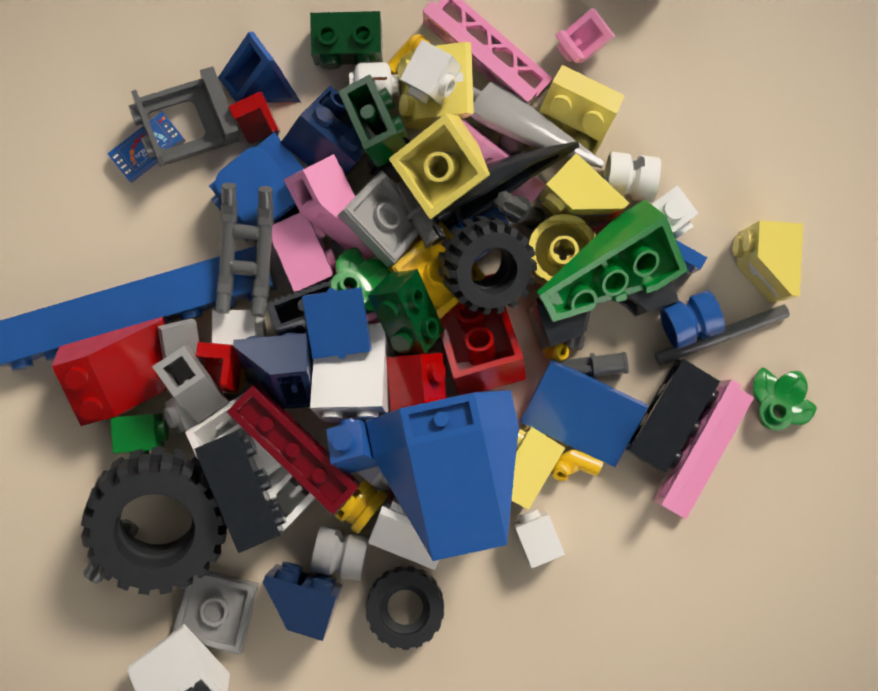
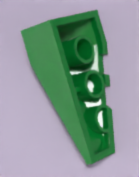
(624, 258)

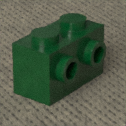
(346, 38)
(373, 120)
(406, 313)

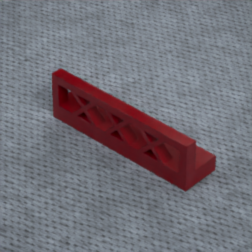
(293, 448)

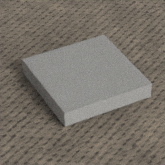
(380, 219)
(218, 610)

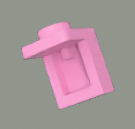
(584, 37)

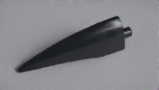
(506, 176)

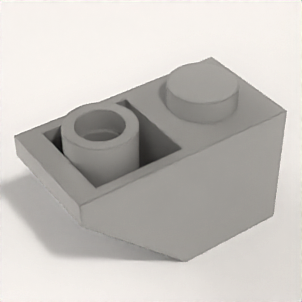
(190, 383)

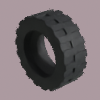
(405, 635)

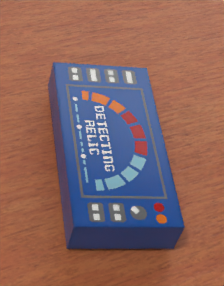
(131, 154)

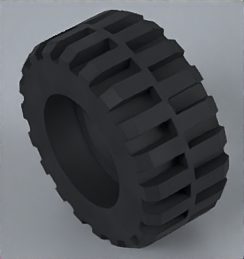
(142, 563)

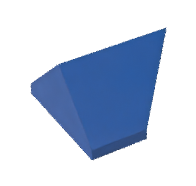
(255, 70)

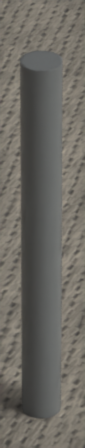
(730, 332)

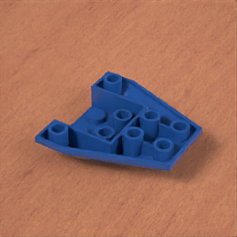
(451, 469)

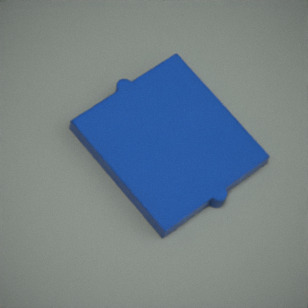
(337, 323)

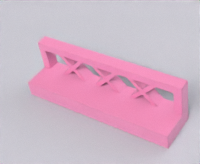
(482, 56)
(704, 450)

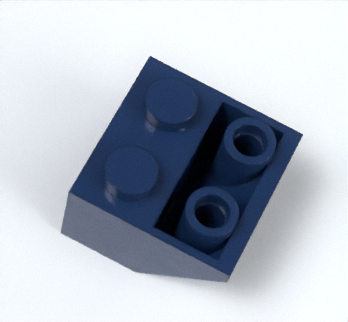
(325, 131)
(279, 366)
(302, 599)

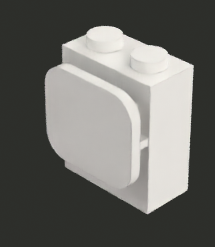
(353, 384)

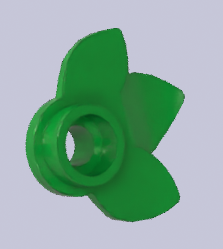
(357, 273)
(784, 394)

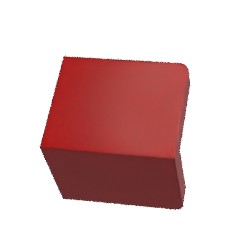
(254, 117)
(221, 365)

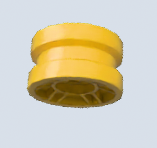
(361, 506)

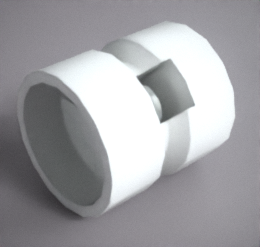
(633, 177)

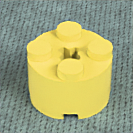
(557, 230)

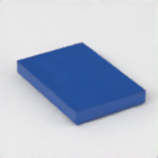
(583, 413)

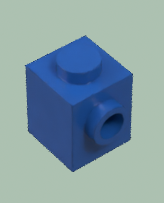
(350, 446)

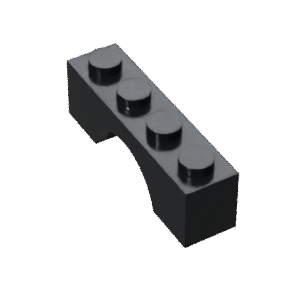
(553, 333)

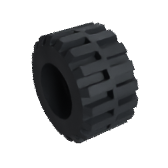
(506, 283)

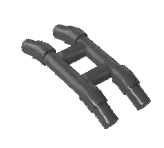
(232, 231)

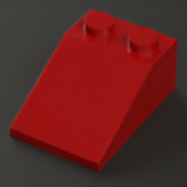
(481, 349)
(110, 371)

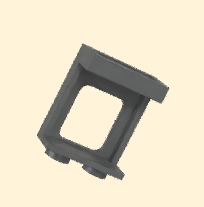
(211, 107)

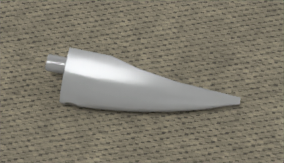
(518, 120)

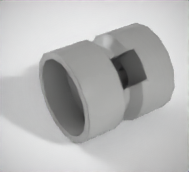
(339, 553)

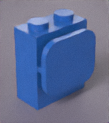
(259, 167)

